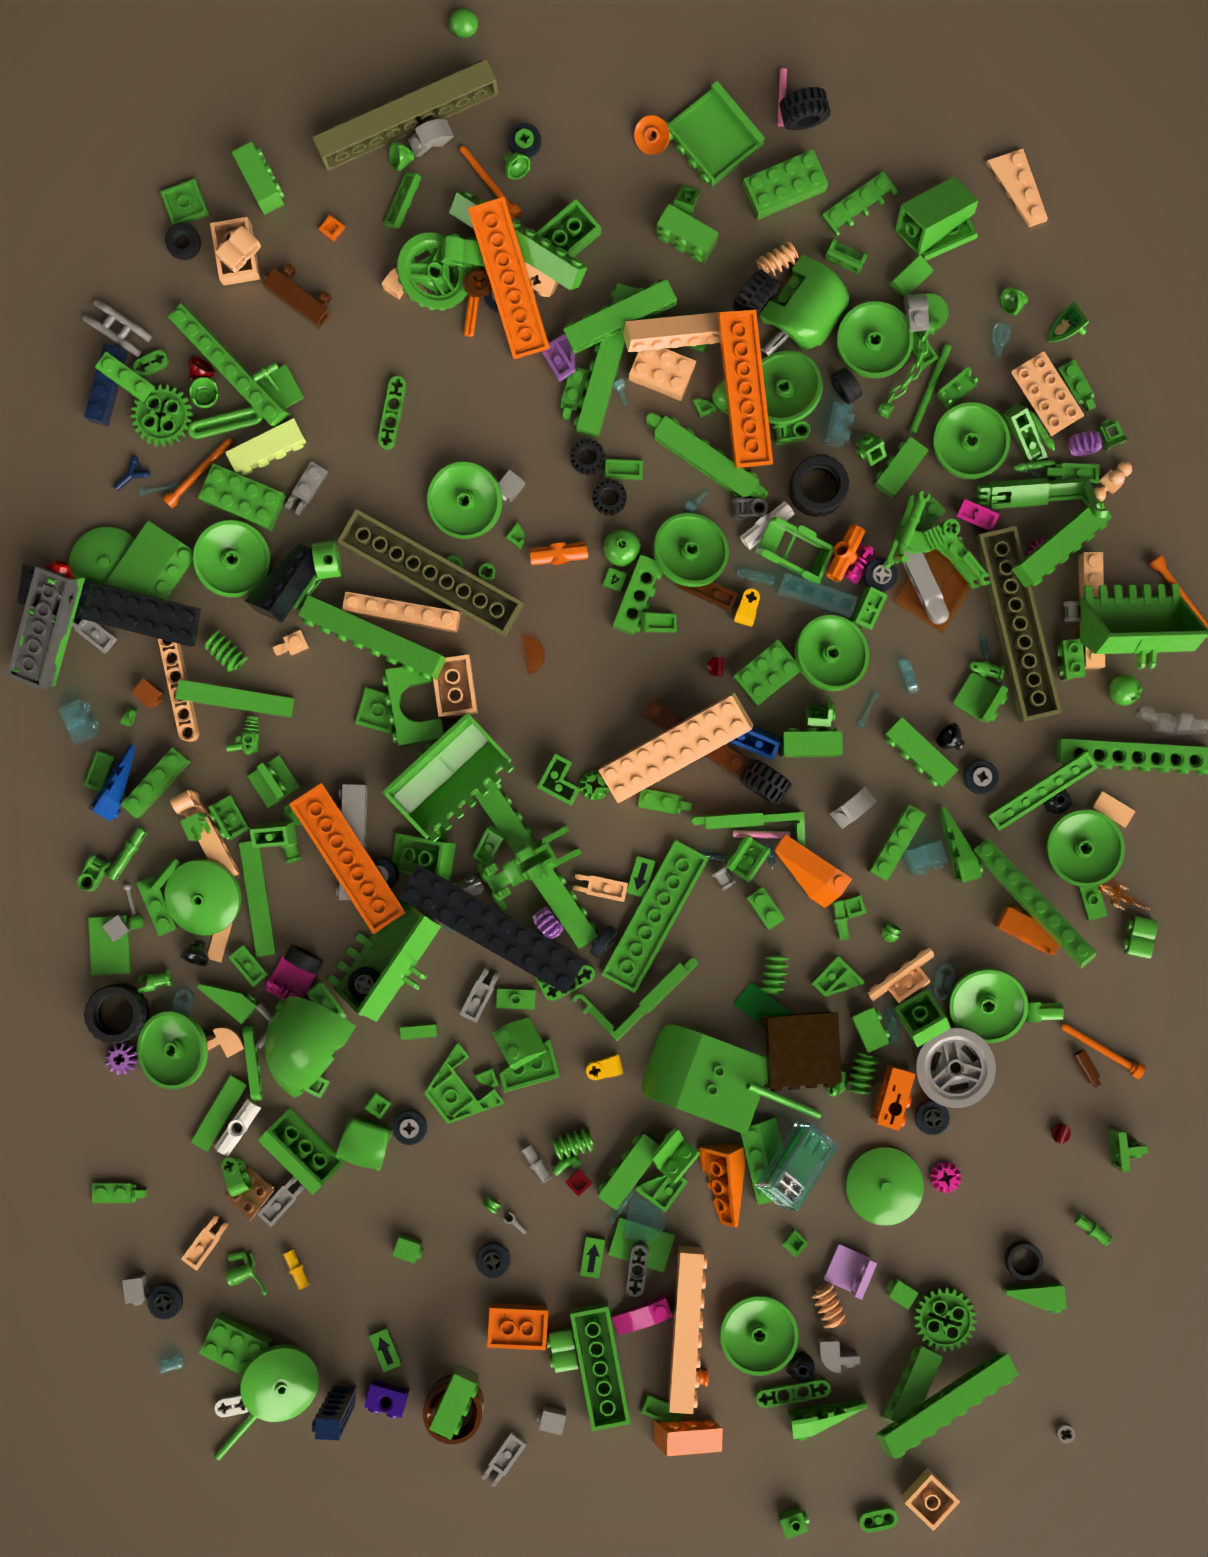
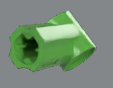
(1044, 1011)

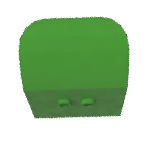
(704, 1077)

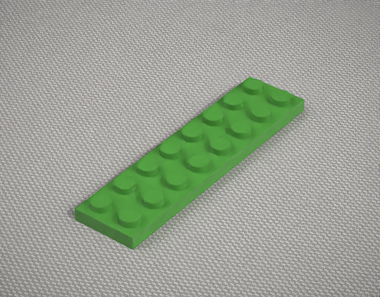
(655, 916)

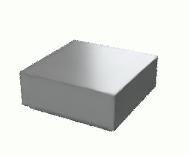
(116, 928)

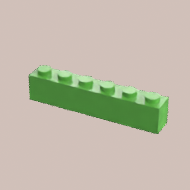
(612, 319)
(1058, 546)

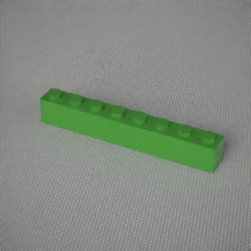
(535, 250)
(229, 365)
(603, 375)
(372, 637)
(1035, 903)
(947, 1404)

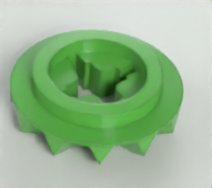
(586, 789)

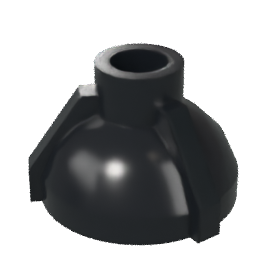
(950, 737)
(1054, 806)
(196, 953)
(800, 1360)

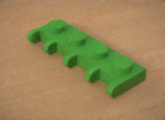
(858, 202)

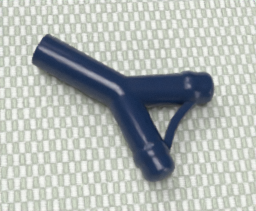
(131, 474)

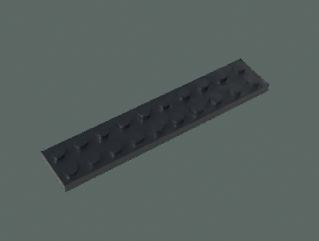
(129, 610)
(491, 929)

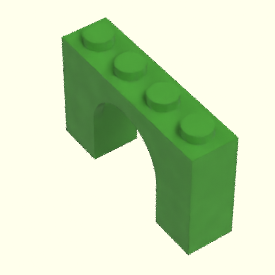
(407, 731)

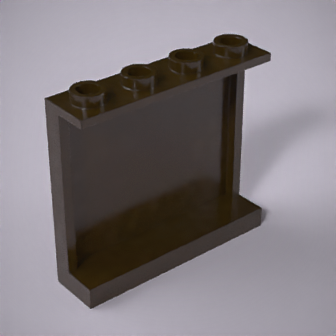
(802, 1050)

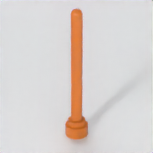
(514, 209)
(172, 498)
(1160, 566)
(1136, 1069)

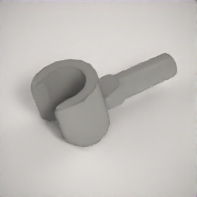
(515, 1222)

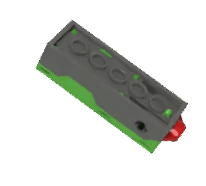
(45, 625)

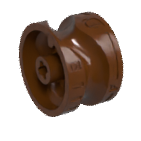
(469, 1424)

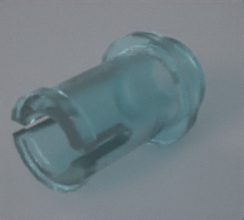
(171, 1364)

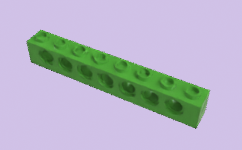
(1066, 750)

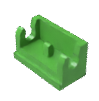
(846, 257)
(911, 276)
(957, 388)
(868, 608)
(193, 825)

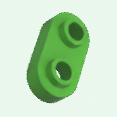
(878, 1521)

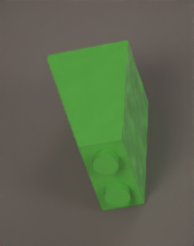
(935, 214)

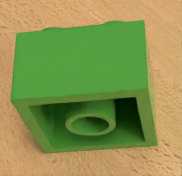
(922, 1017)

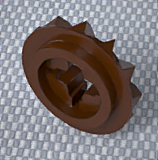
(479, 275)

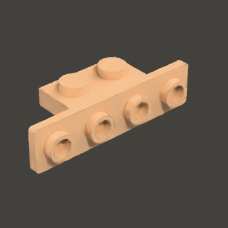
(906, 980)

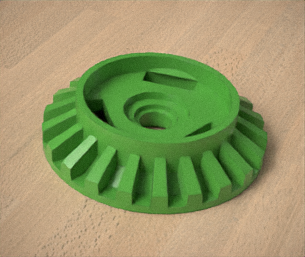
(411, 273)

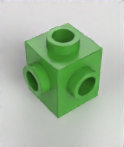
(871, 448)

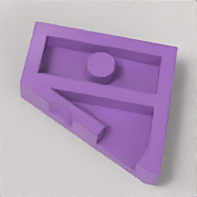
(560, 358)

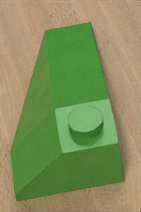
(962, 858)
(813, 1420)

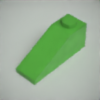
(1024, 432)
(234, 1002)
(1042, 1295)

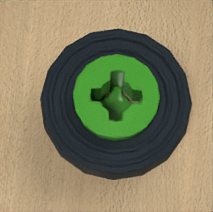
(519, 144)

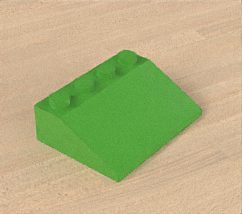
(152, 563)

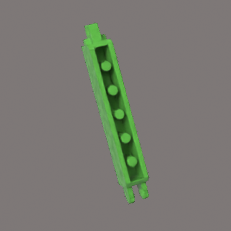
(704, 458)

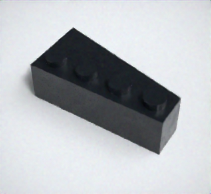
(284, 584)

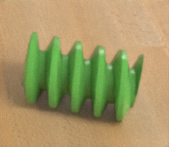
(224, 652)
(774, 974)
(863, 1073)
(573, 1143)

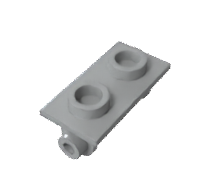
(471, 885)

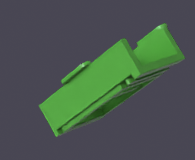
(772, 538)

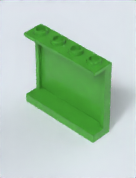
(715, 135)

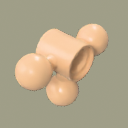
(1113, 480)

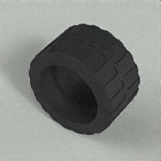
(829, 465)
(93, 1013)

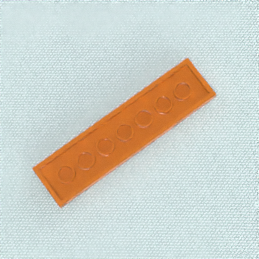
(509, 277)
(745, 388)
(347, 858)

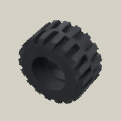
(804, 108)
(756, 292)
(765, 781)

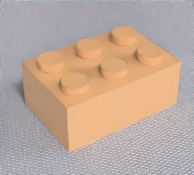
(221, 233)
(663, 372)
(455, 688)

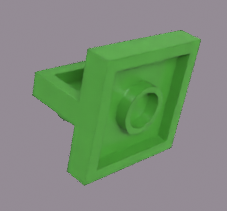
(273, 781)
(1122, 1149)

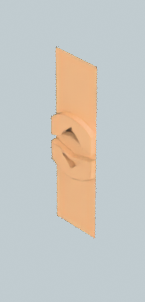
(218, 944)

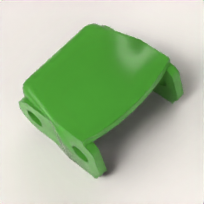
(364, 1143)

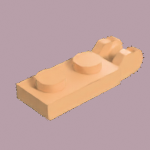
(602, 887)
(203, 1244)

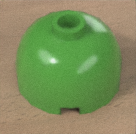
(622, 556)

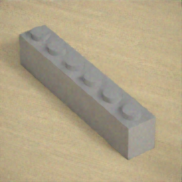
(355, 811)

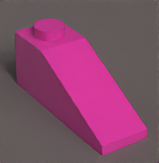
(643, 1315)

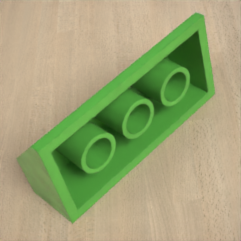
(760, 1147)
(301, 1151)

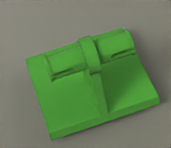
(280, 384)

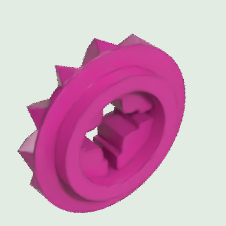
(937, 1173)

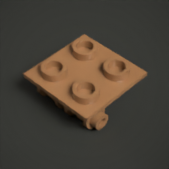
(253, 1199)

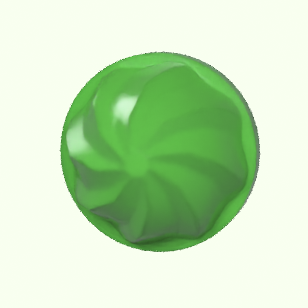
(890, 932)

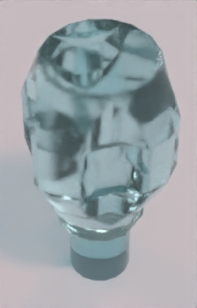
(1000, 338)

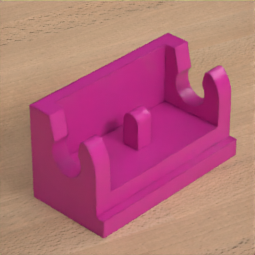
(977, 515)

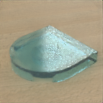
(643, 1221)

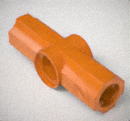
(558, 553)
(845, 553)

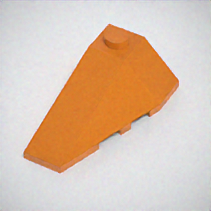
(816, 876)
(726, 1174)

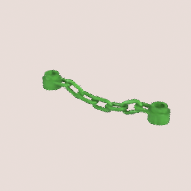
(887, 408)

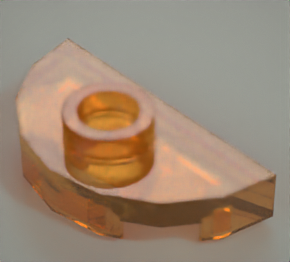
(534, 653)

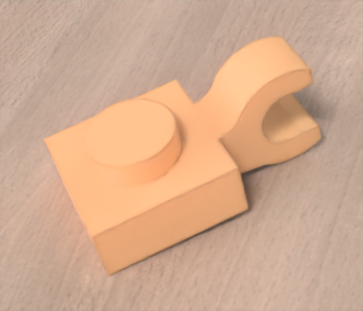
(293, 643)

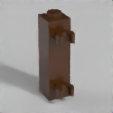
(295, 297)

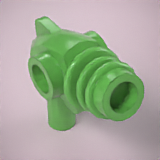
(248, 740)

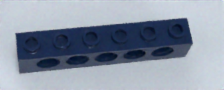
(334, 1413)

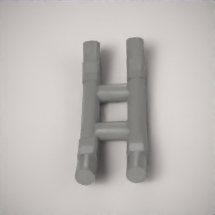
(120, 338)

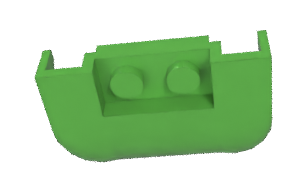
(808, 304)

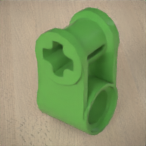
(789, 432)
(94, 872)
(236, 1176)

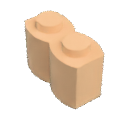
(237, 249)

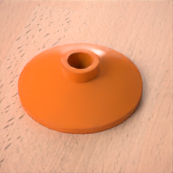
(644, 135)

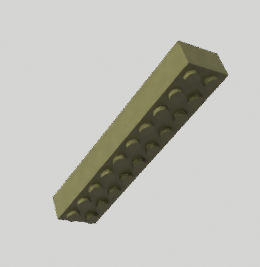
(404, 115)
(430, 573)
(1018, 626)

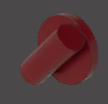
(715, 666)
(1060, 1133)

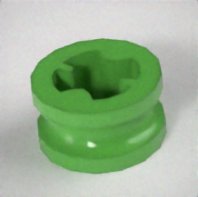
(490, 567)
(491, 1204)

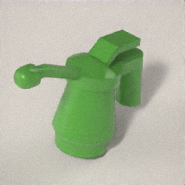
(238, 1274)

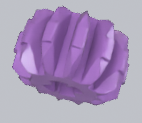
(1085, 443)
(548, 923)
(123, 1066)

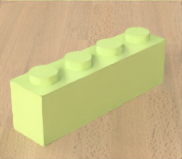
(266, 447)

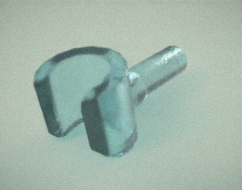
(619, 385)
(691, 506)

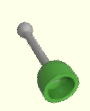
(135, 920)

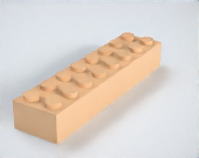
(676, 747)
(686, 1332)

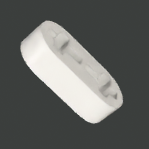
(231, 1411)

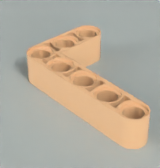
(190, 803)

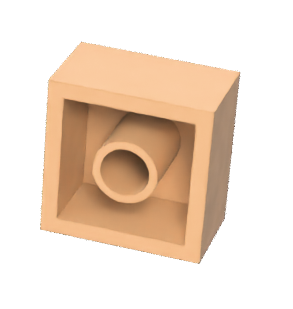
(930, 1499)

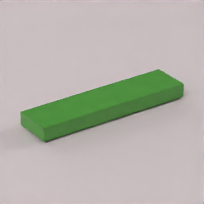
(219, 1113)

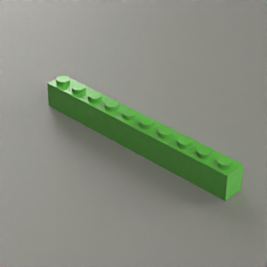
(552, 886)

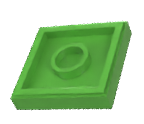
(184, 202)
(374, 711)

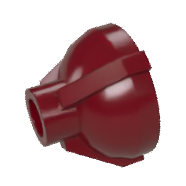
(199, 368)

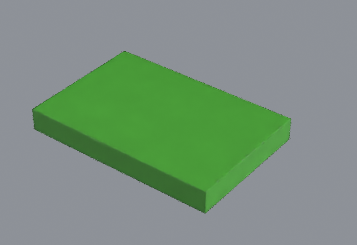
(105, 955)
(658, 1248)

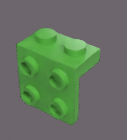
(980, 698)

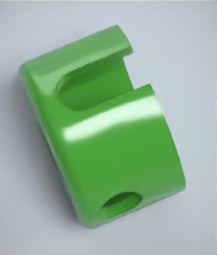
(323, 567)

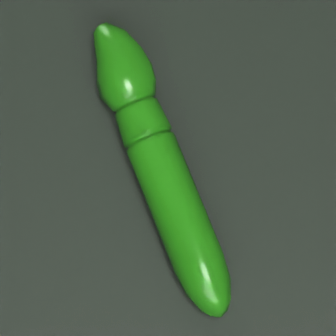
(1042, 432)
(1035, 465)

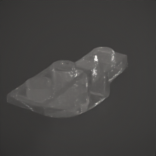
(1181, 725)

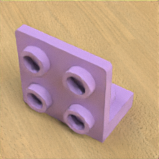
(850, 1270)

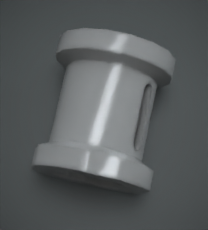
(1072, 611)
(723, 878)

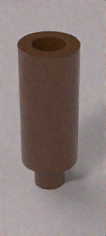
(1087, 1067)

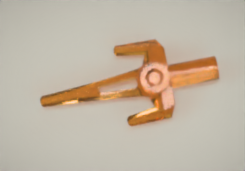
(1117, 895)

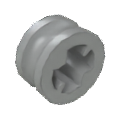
(1066, 1439)

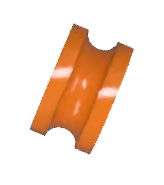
(703, 1377)

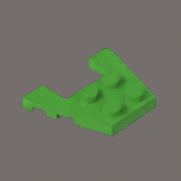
(452, 1096)

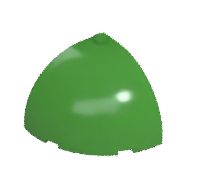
(303, 1042)

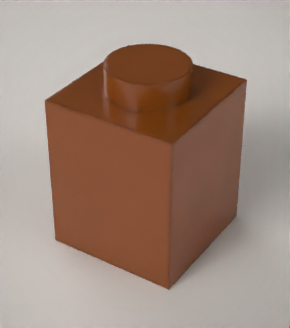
(148, 693)

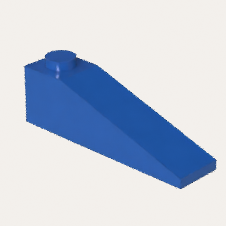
(111, 794)

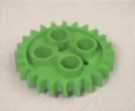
(179, 418)
(939, 1334)

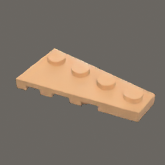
(1017, 179)

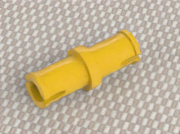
(296, 1269)

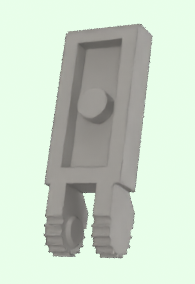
(307, 486)
(95, 635)
(478, 997)
(279, 1203)
(505, 1457)

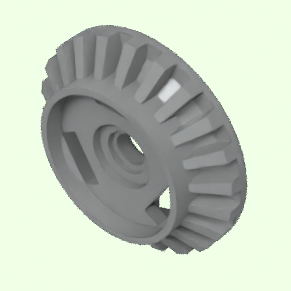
(977, 1074)

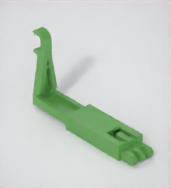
(1039, 492)
(752, 818)
(647, 1005)

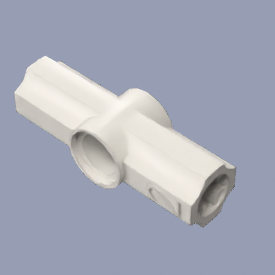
(754, 534)
(231, 1136)

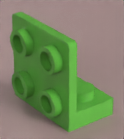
(674, 1155)

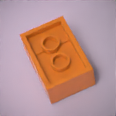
(893, 1097)
(517, 1326)

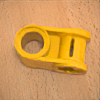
(747, 611)
(609, 1067)

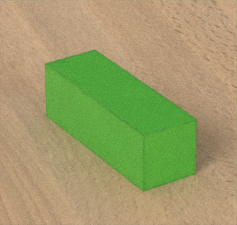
(418, 1031)

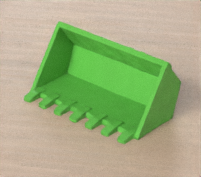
(1139, 623)
(447, 777)
(391, 953)

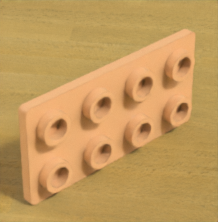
(1047, 393)

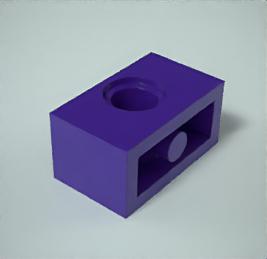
(397, 1395)

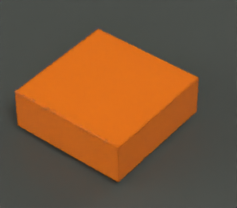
(331, 228)

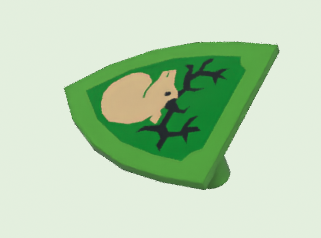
(1068, 323)

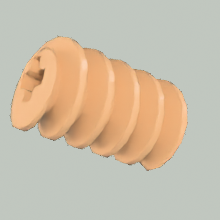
(778, 259)
(829, 1306)

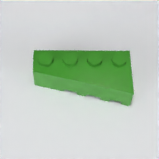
(913, 1384)

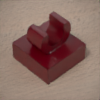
(578, 1182)

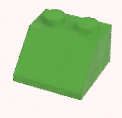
(519, 1042)

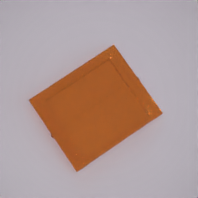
(950, 582)

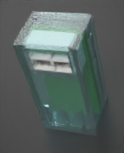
(797, 1166)

